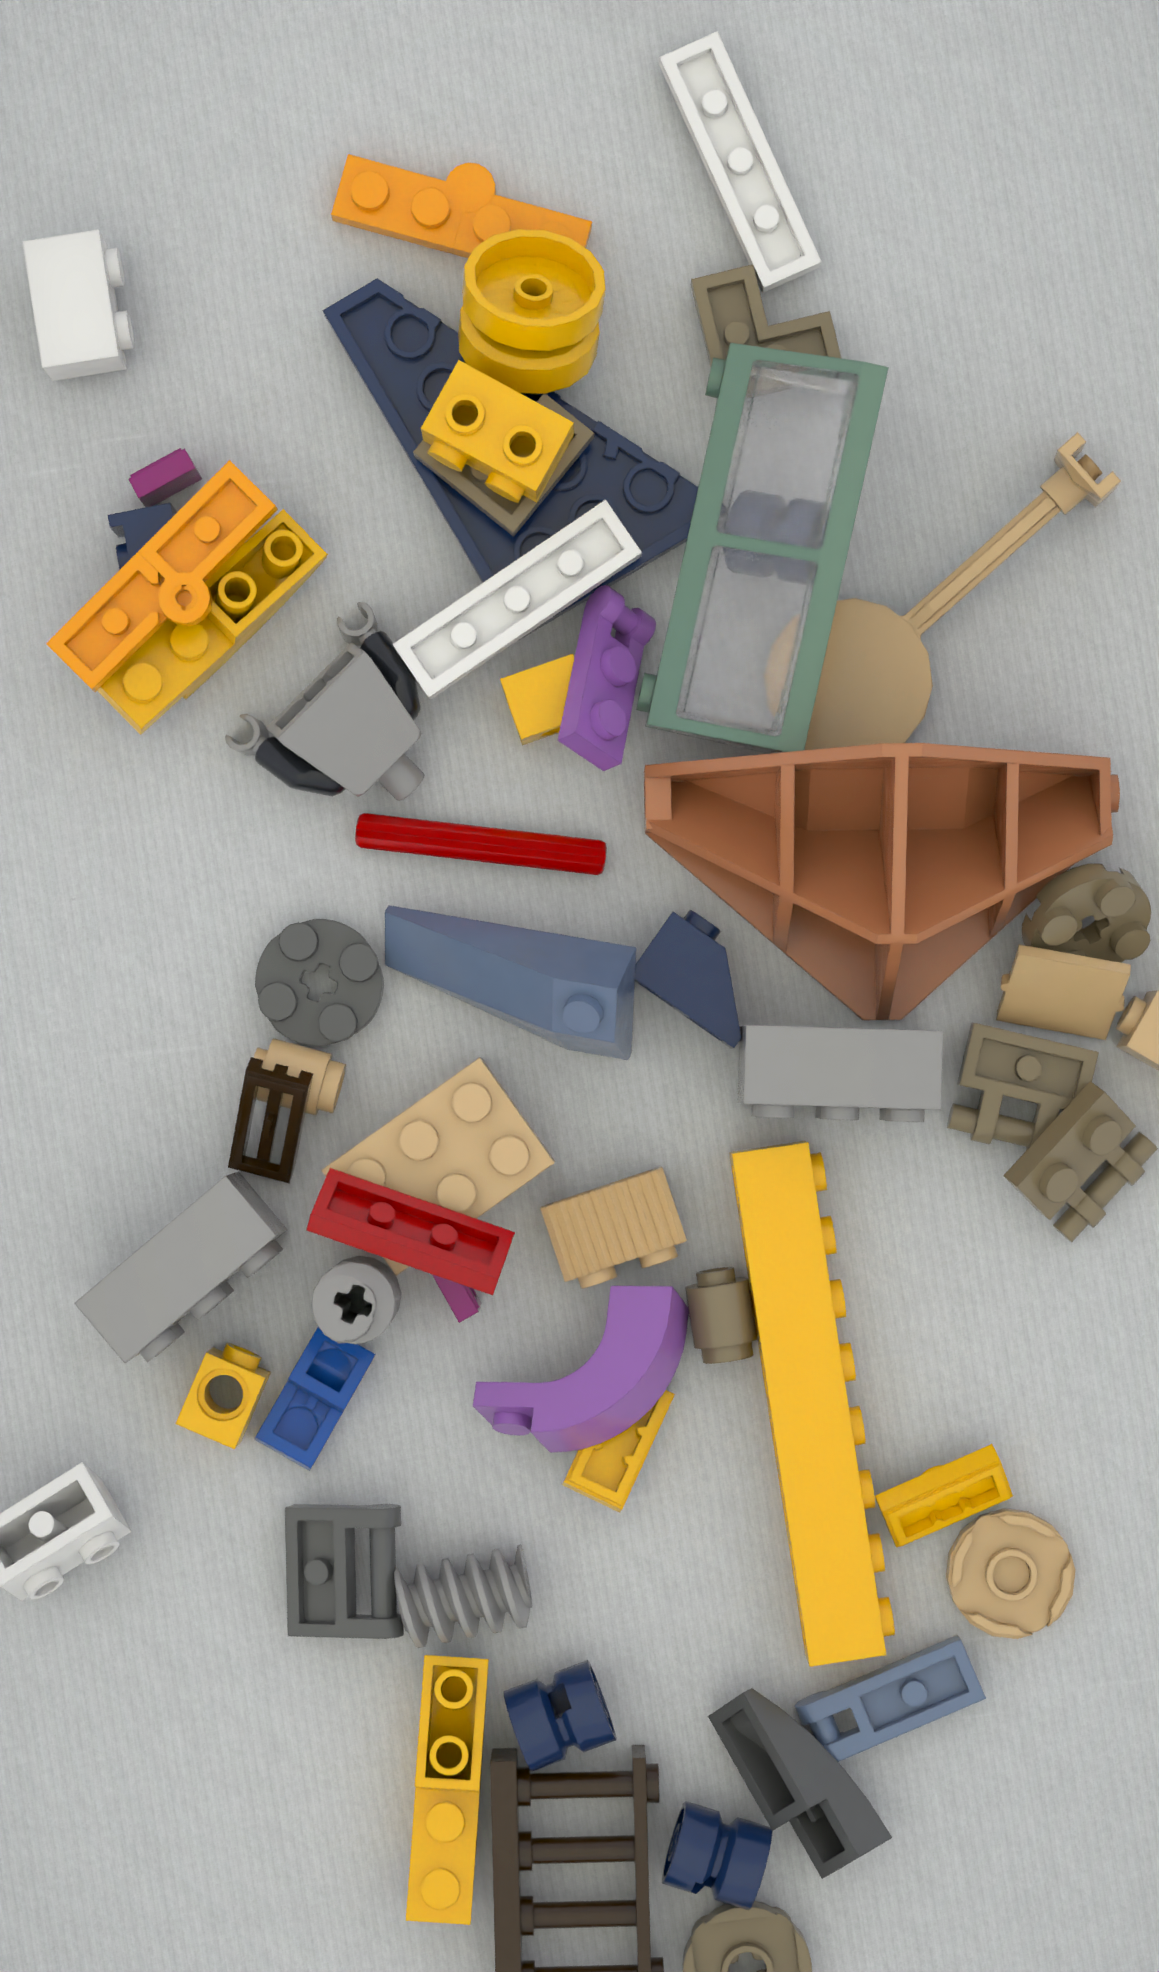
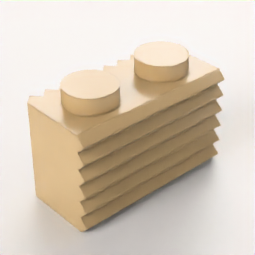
(614, 1226)

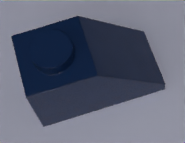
(692, 975)

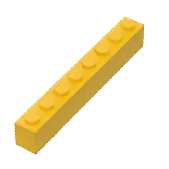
(809, 1403)

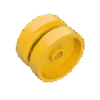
(531, 310)

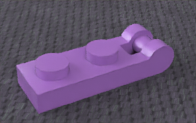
(604, 678)

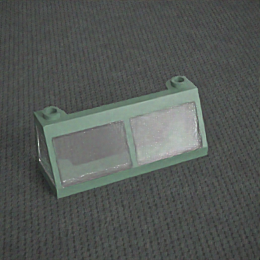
(765, 548)

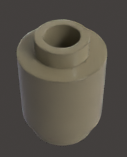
(721, 1315)

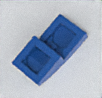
(314, 1398)

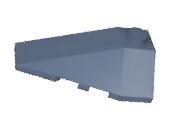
(538, 980)

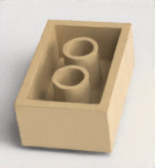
(453, 1147)

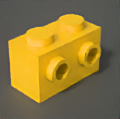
(496, 433)

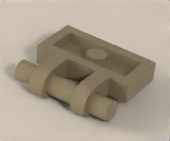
(1022, 1069)
(1071, 1152)

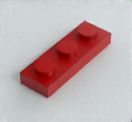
(410, 1231)

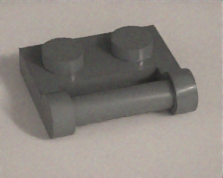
(324, 1575)

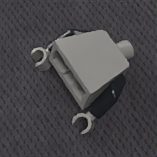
(346, 723)

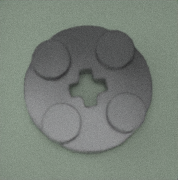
(285, 997)

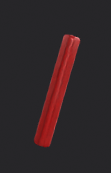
(480, 844)

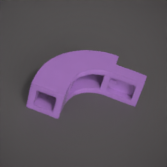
(612, 1389)

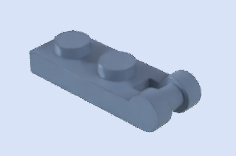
(893, 1699)

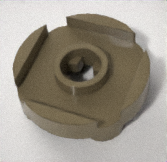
(1084, 891)
(731, 1930)

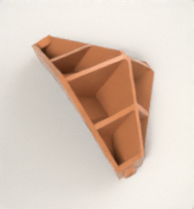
(883, 855)

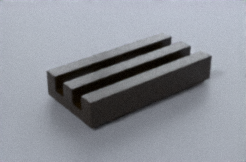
(278, 1083)

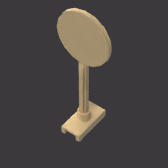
(874, 662)

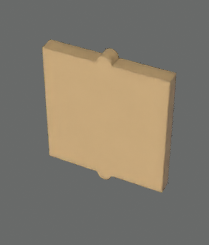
(1063, 992)

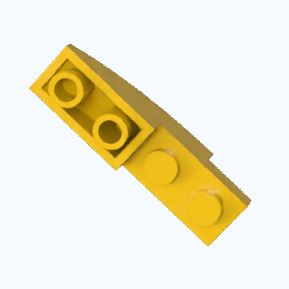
(244, 597)
(447, 1790)

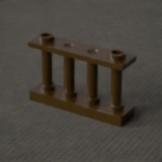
(517, 1851)

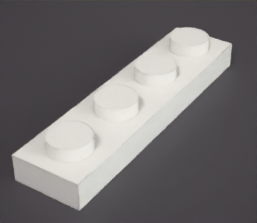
(739, 162)
(517, 599)

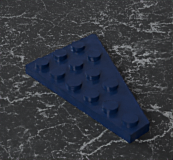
(406, 361)

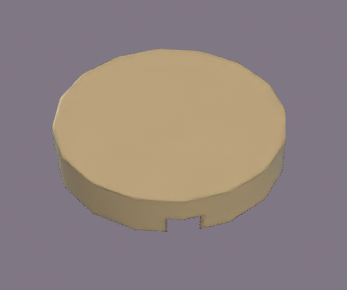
(1010, 1573)

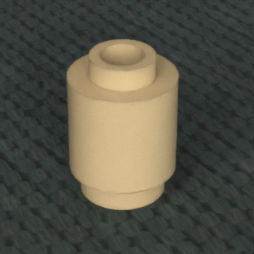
(326, 1078)

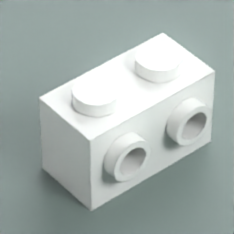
(77, 304)
(56, 1531)

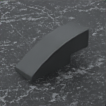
(798, 1782)

